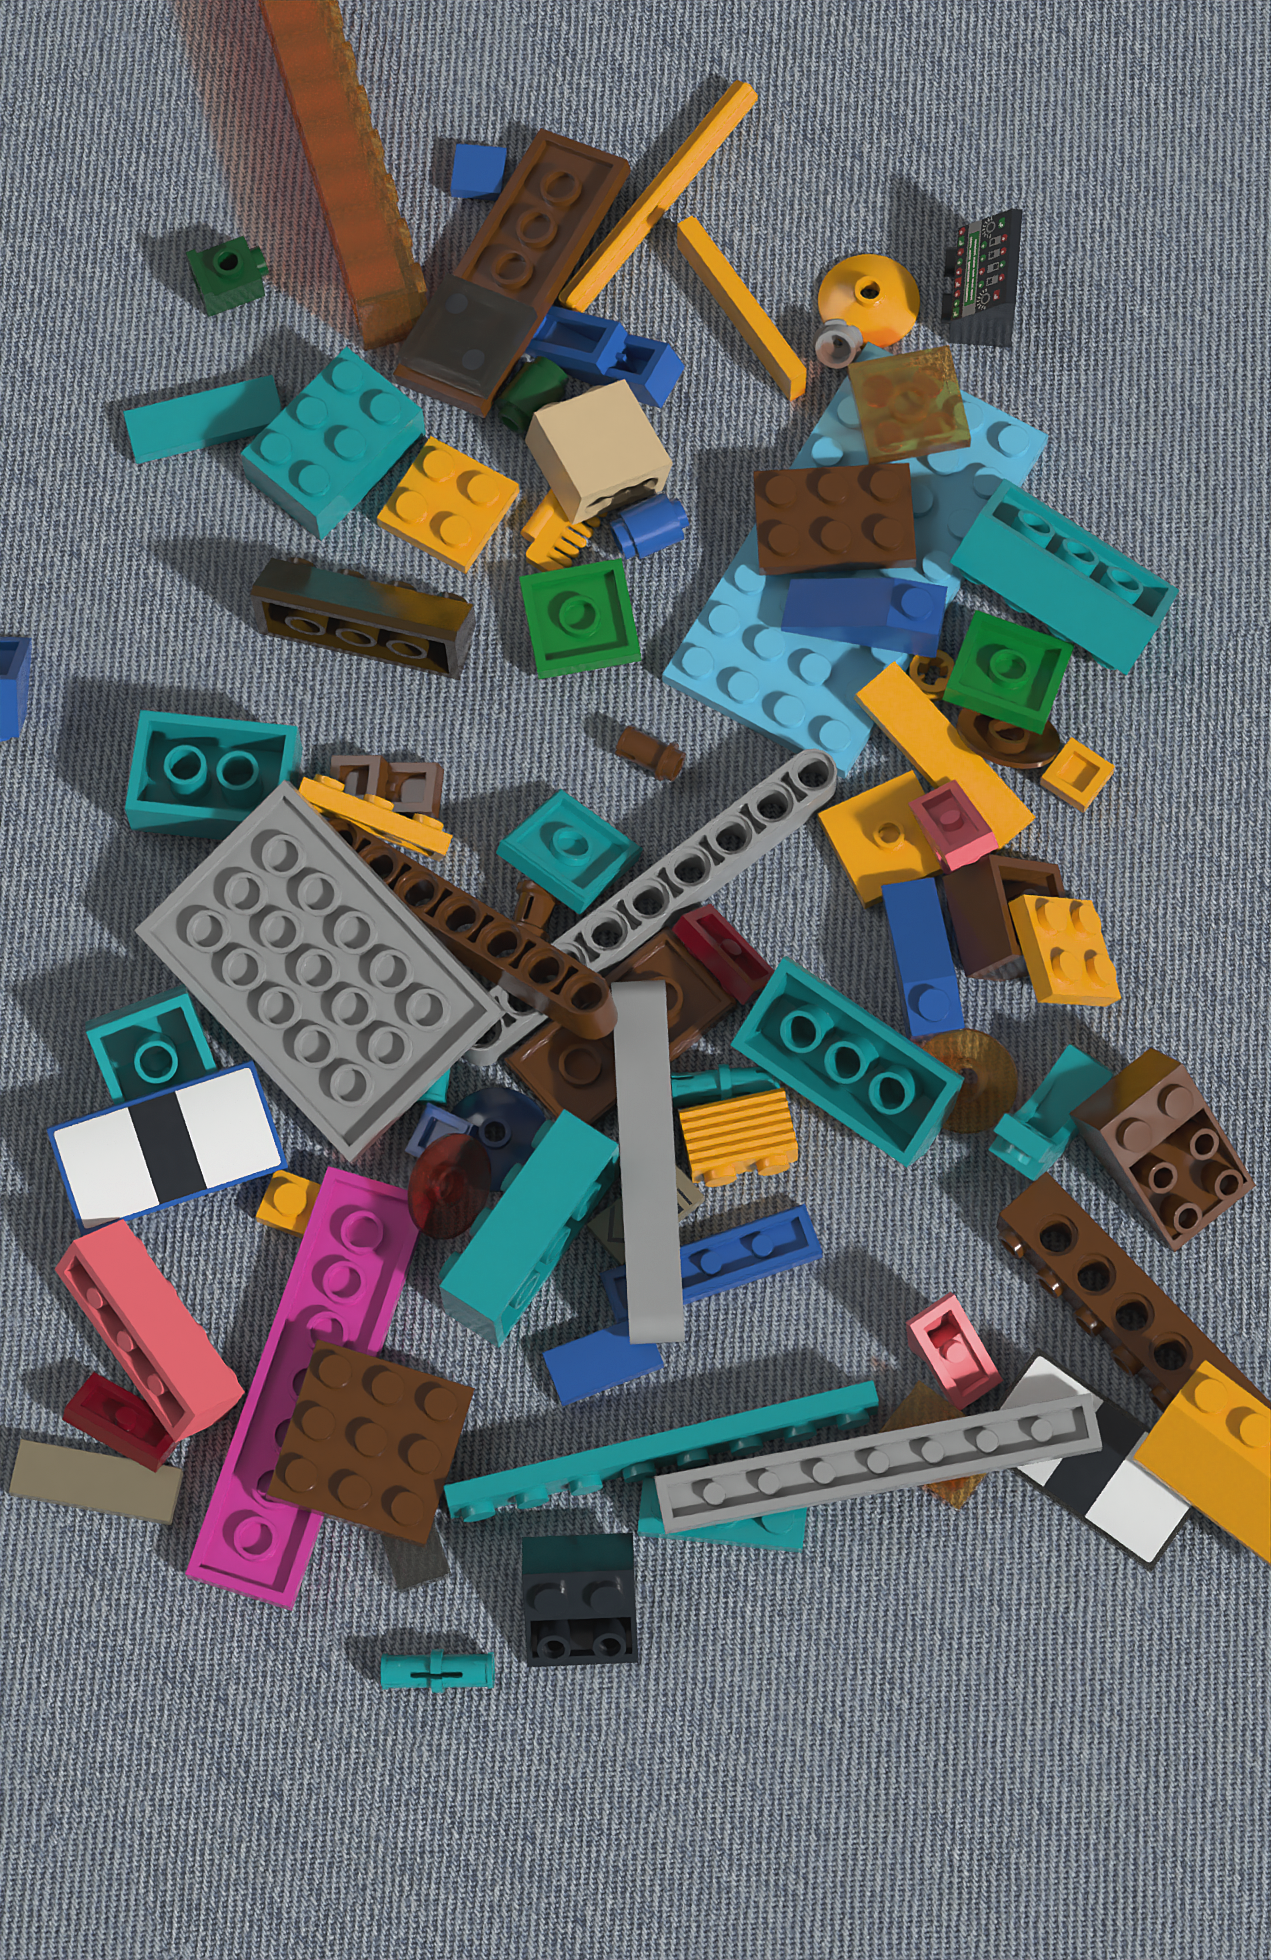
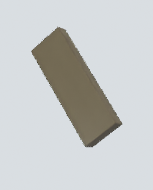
(95, 1482)

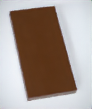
(581, 1072)

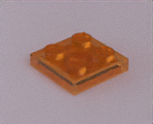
(909, 405)

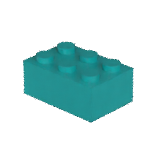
(333, 443)
(205, 772)

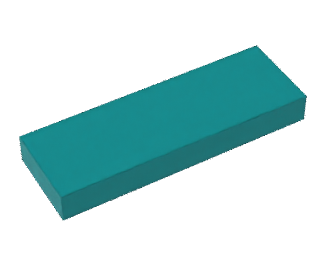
(202, 419)

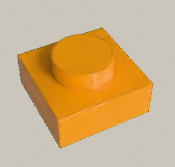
(1077, 775)
(288, 1203)

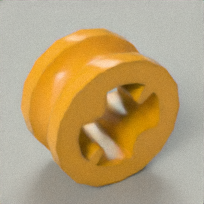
(922, 665)

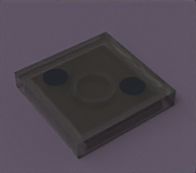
(467, 336)

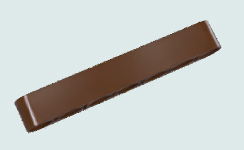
(489, 937)

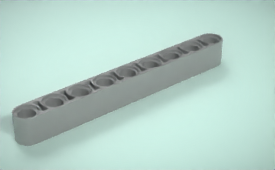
(676, 896)

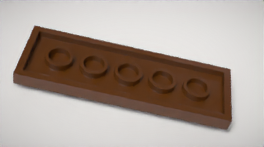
(533, 241)

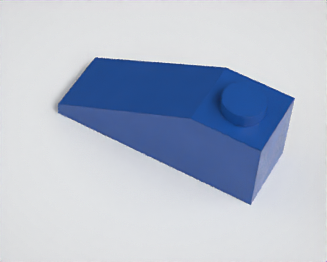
(868, 612)
(922, 959)

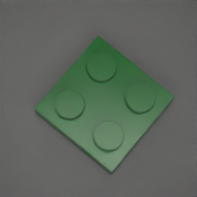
(580, 618)
(1008, 672)

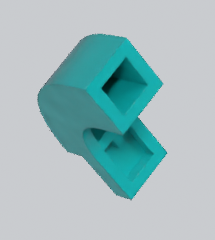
(1042, 1126)

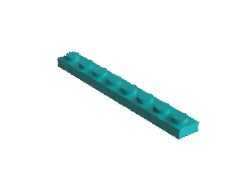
(683, 1446)

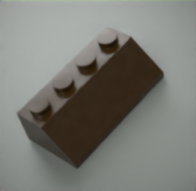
(363, 616)

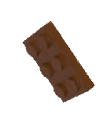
(834, 519)

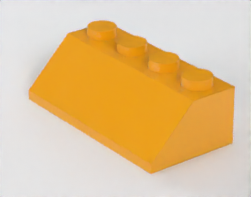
(1217, 1456)

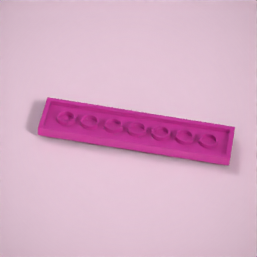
(339, 1293)

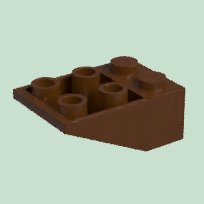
(1163, 1147)

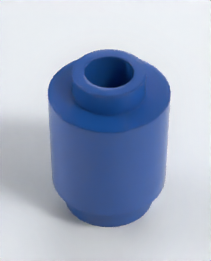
(649, 526)

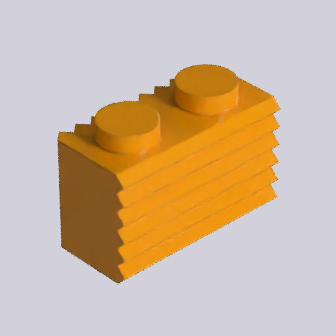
(738, 1137)

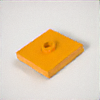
(880, 838)

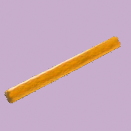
(658, 197)

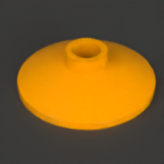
(879, 319)

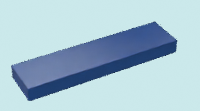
(732, 1258)

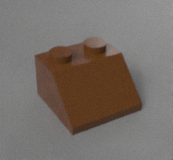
(981, 912)

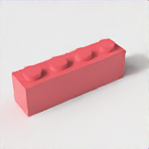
(149, 1330)

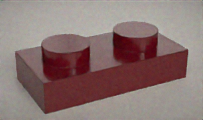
(724, 953)
(120, 1422)

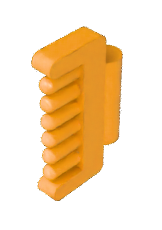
(545, 532)

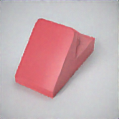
(953, 827)
(952, 1351)

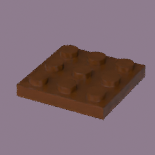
(370, 1443)

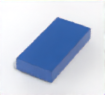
(599, 1363)

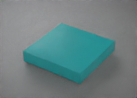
(569, 851)

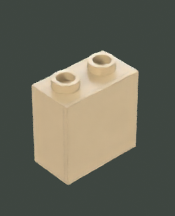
(598, 451)

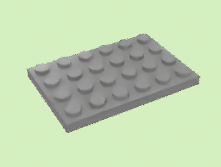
(319, 971)

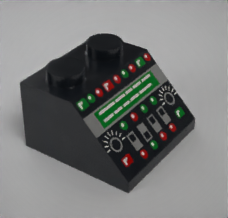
(984, 281)

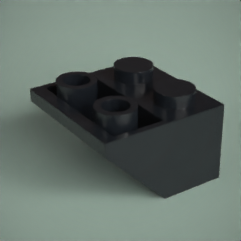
(579, 1599)

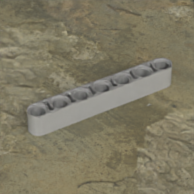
(647, 1163)

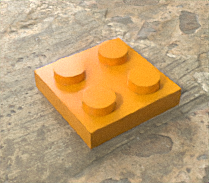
(448, 504)
(1064, 951)

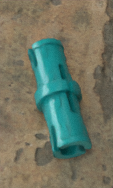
(720, 1084)
(437, 1670)

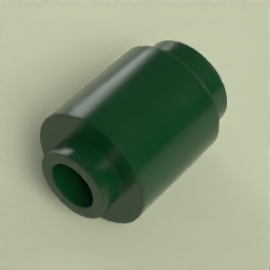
(528, 391)

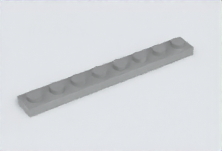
(878, 1463)

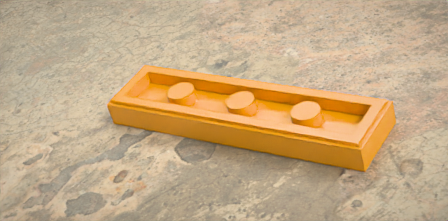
(741, 308)
(939, 752)

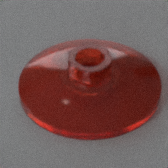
(449, 1186)

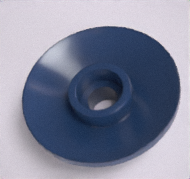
(512, 1112)

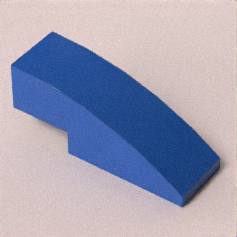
(604, 353)

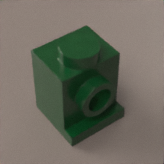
(218, 284)

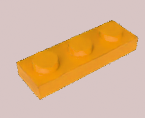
(375, 816)

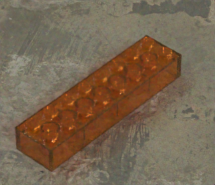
(347, 168)

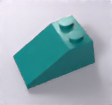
(150, 1045)

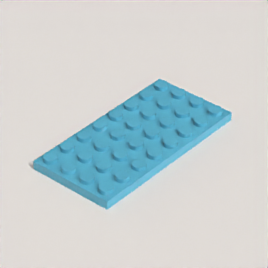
(804, 685)

